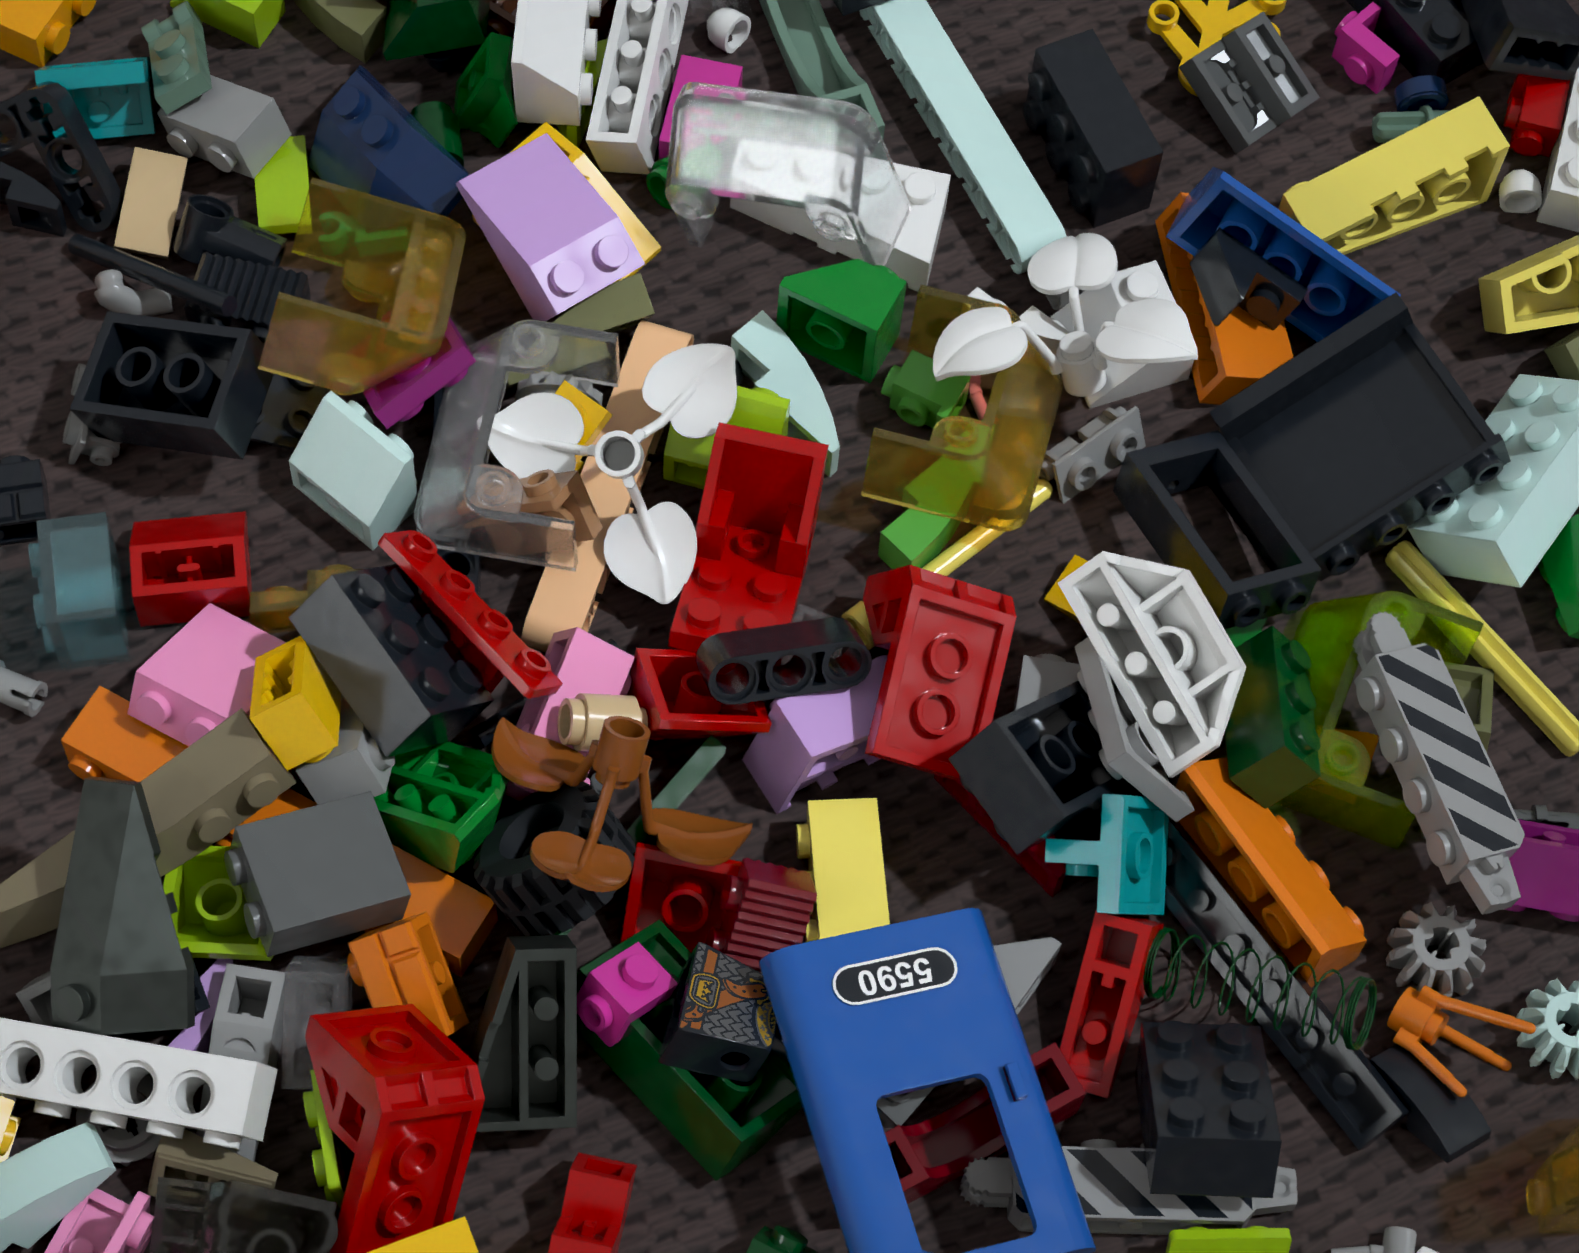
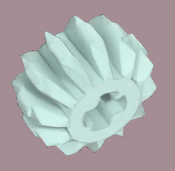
(1551, 1043)

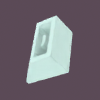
(355, 470)

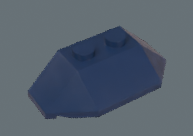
(382, 150)

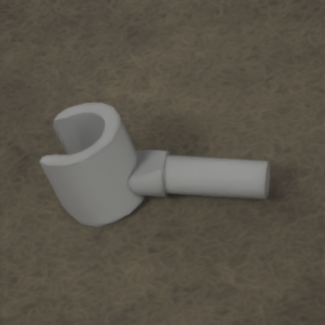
(1395, 1240)

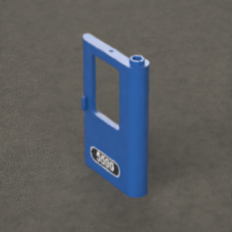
(903, 1015)

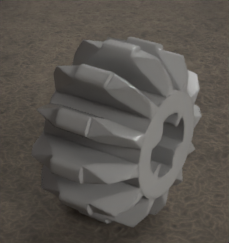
(1447, 935)

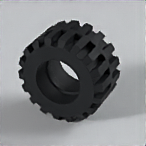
(518, 887)

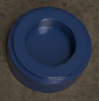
(1421, 92)

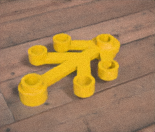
(1210, 20)

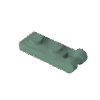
(178, 57)

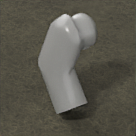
(118, 298)

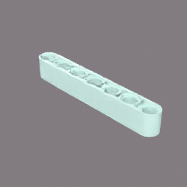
(967, 126)

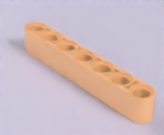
(568, 597)

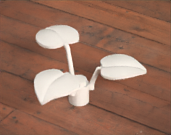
(1142, 330)
(657, 545)

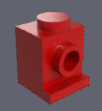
(1535, 113)

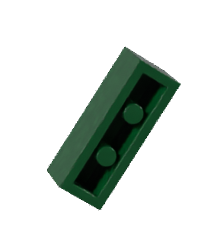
(1272, 722)

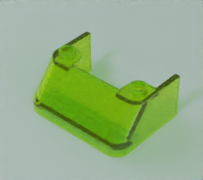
(1328, 637)

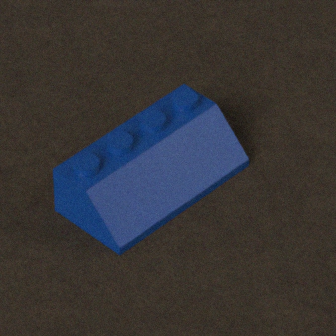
(1335, 284)

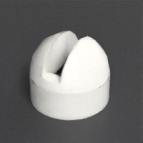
(725, 23)
(1520, 192)

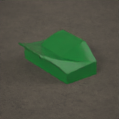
(485, 92)

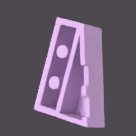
(814, 738)

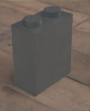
(317, 874)

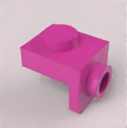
(1361, 52)
(622, 992)

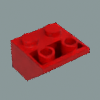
(187, 565)

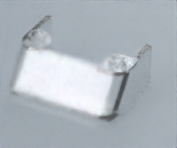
(785, 154)
(478, 505)

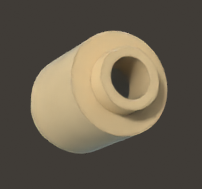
(583, 716)

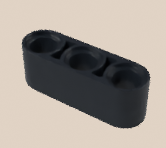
(760, 648)

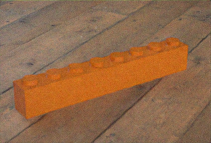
(120, 747)

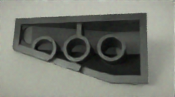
(115, 938)

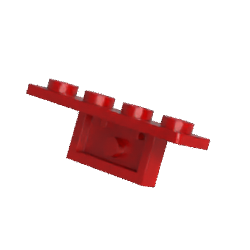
(476, 629)

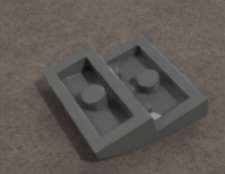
(1249, 82)

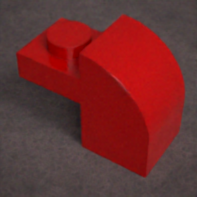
(594, 1206)

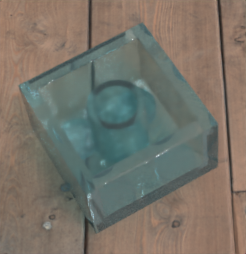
(79, 591)

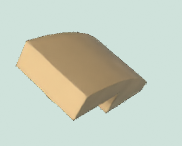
(151, 203)

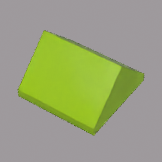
(211, 909)

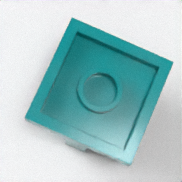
(108, 93)
(1126, 859)

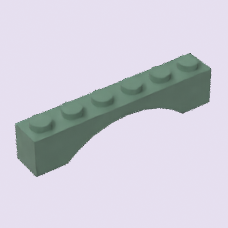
(814, 55)

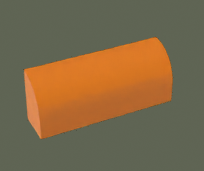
(1228, 354)

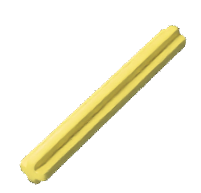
(1490, 649)

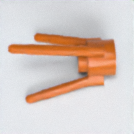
(1419, 1019)

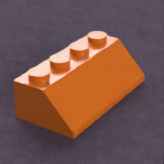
(1269, 872)

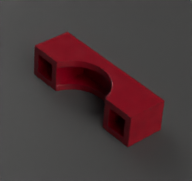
(942, 1146)

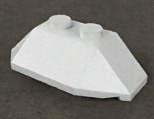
(1160, 651)

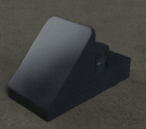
(1238, 276)

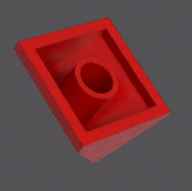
(676, 893)

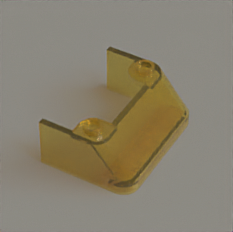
(388, 257)
(970, 466)

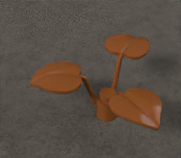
(617, 760)

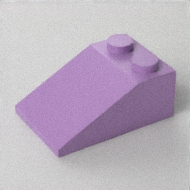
(548, 227)

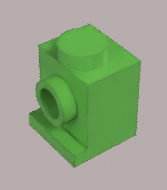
(919, 396)

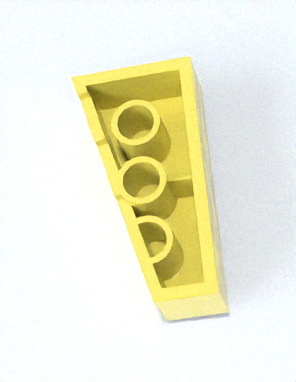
(1403, 182)
(1533, 291)
(844, 865)

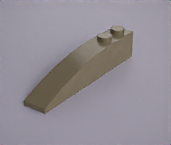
(191, 806)

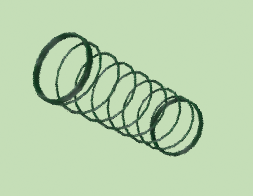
(1175, 955)

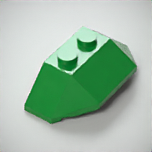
(442, 803)

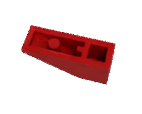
(1107, 998)

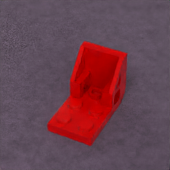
(750, 534)
(941, 664)
(407, 1113)

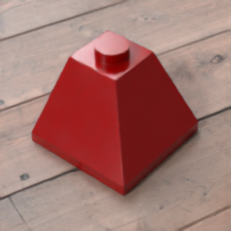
(681, 703)

